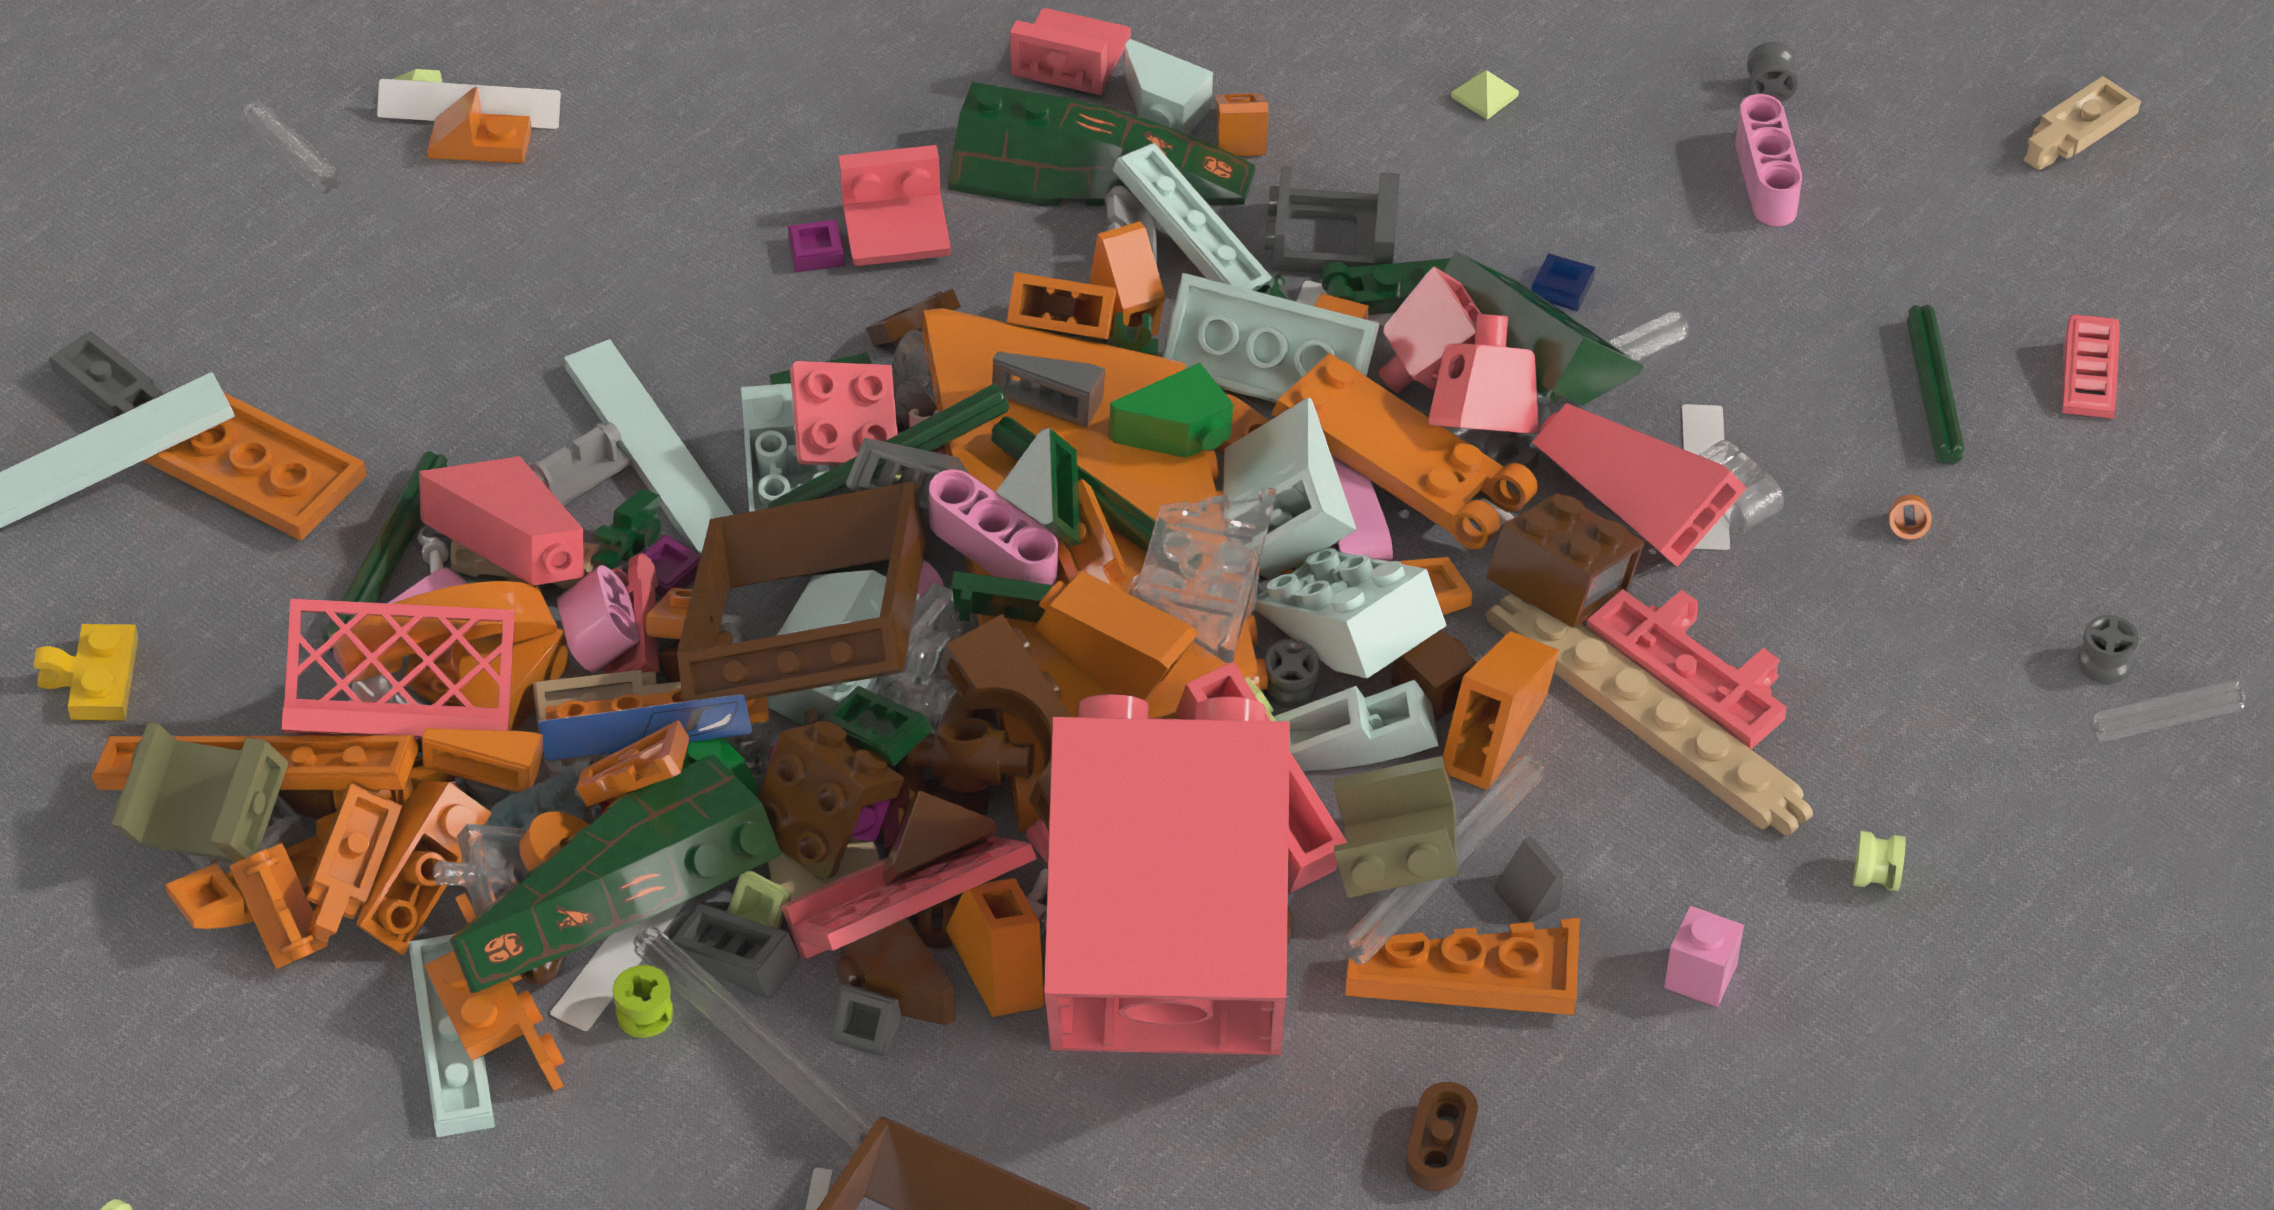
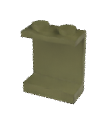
(199, 796)
(1396, 827)

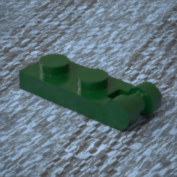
(1378, 286)

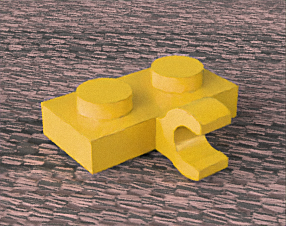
(97, 674)

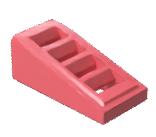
(2090, 338)

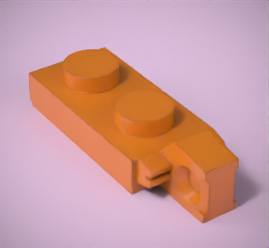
(1097, 548)
(349, 858)

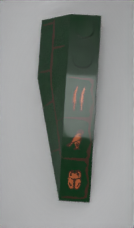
(1063, 148)
(620, 870)

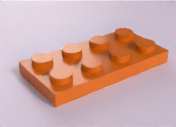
(265, 469)

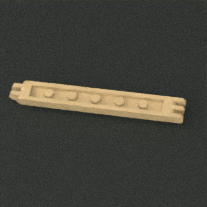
(1661, 718)

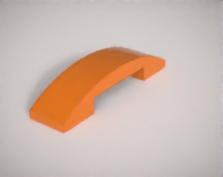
(530, 621)
(214, 899)

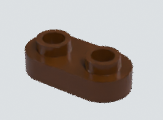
(1441, 1140)

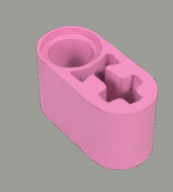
(598, 619)

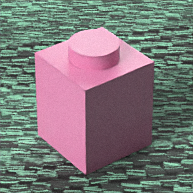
(1703, 956)

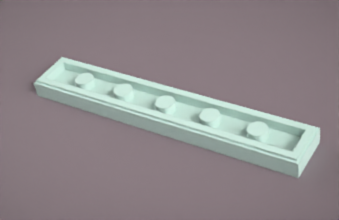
(648, 440)
(111, 447)

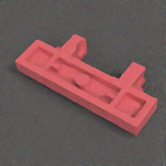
(1658, 643)

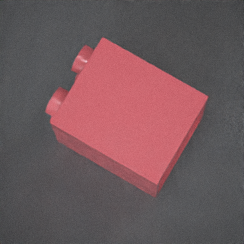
(1168, 879)

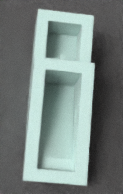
(1360, 730)

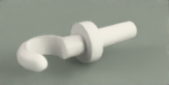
(434, 550)

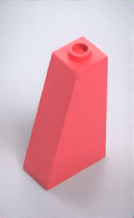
(1645, 482)
(505, 517)

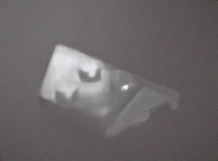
(1206, 565)

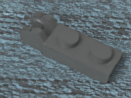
(103, 375)

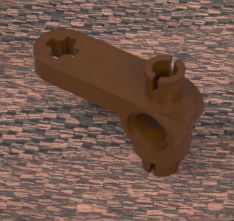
(970, 753)

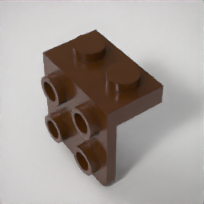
(818, 791)

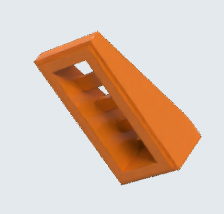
(485, 756)

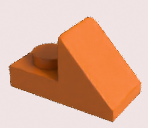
(1242, 123)
(469, 135)

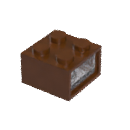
(1564, 559)

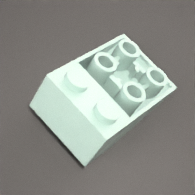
(772, 445)
(1309, 499)
(1354, 609)

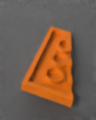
(1496, 970)

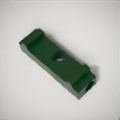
(997, 596)

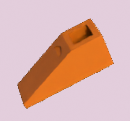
(405, 881)

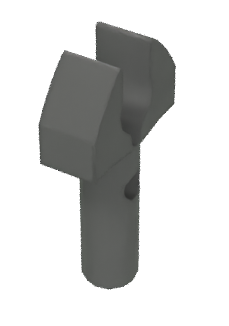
(1518, 444)

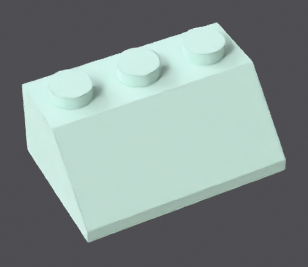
(829, 602)

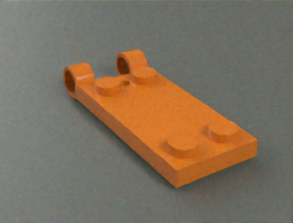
(1406, 455)

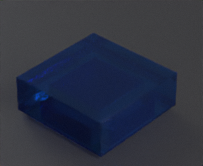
(1563, 281)

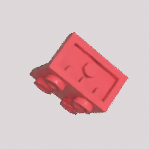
(1067, 50)
(893, 205)
(839, 408)

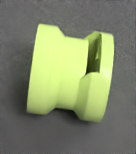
(1879, 860)

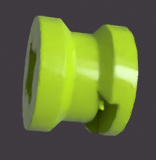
(634, 1014)

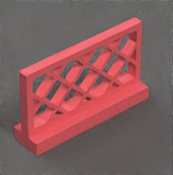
(386, 718)
(866, 904)

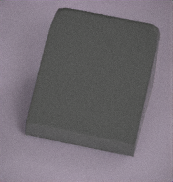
(1531, 882)

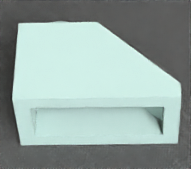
(1167, 87)

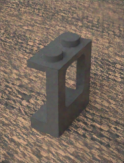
(1371, 213)

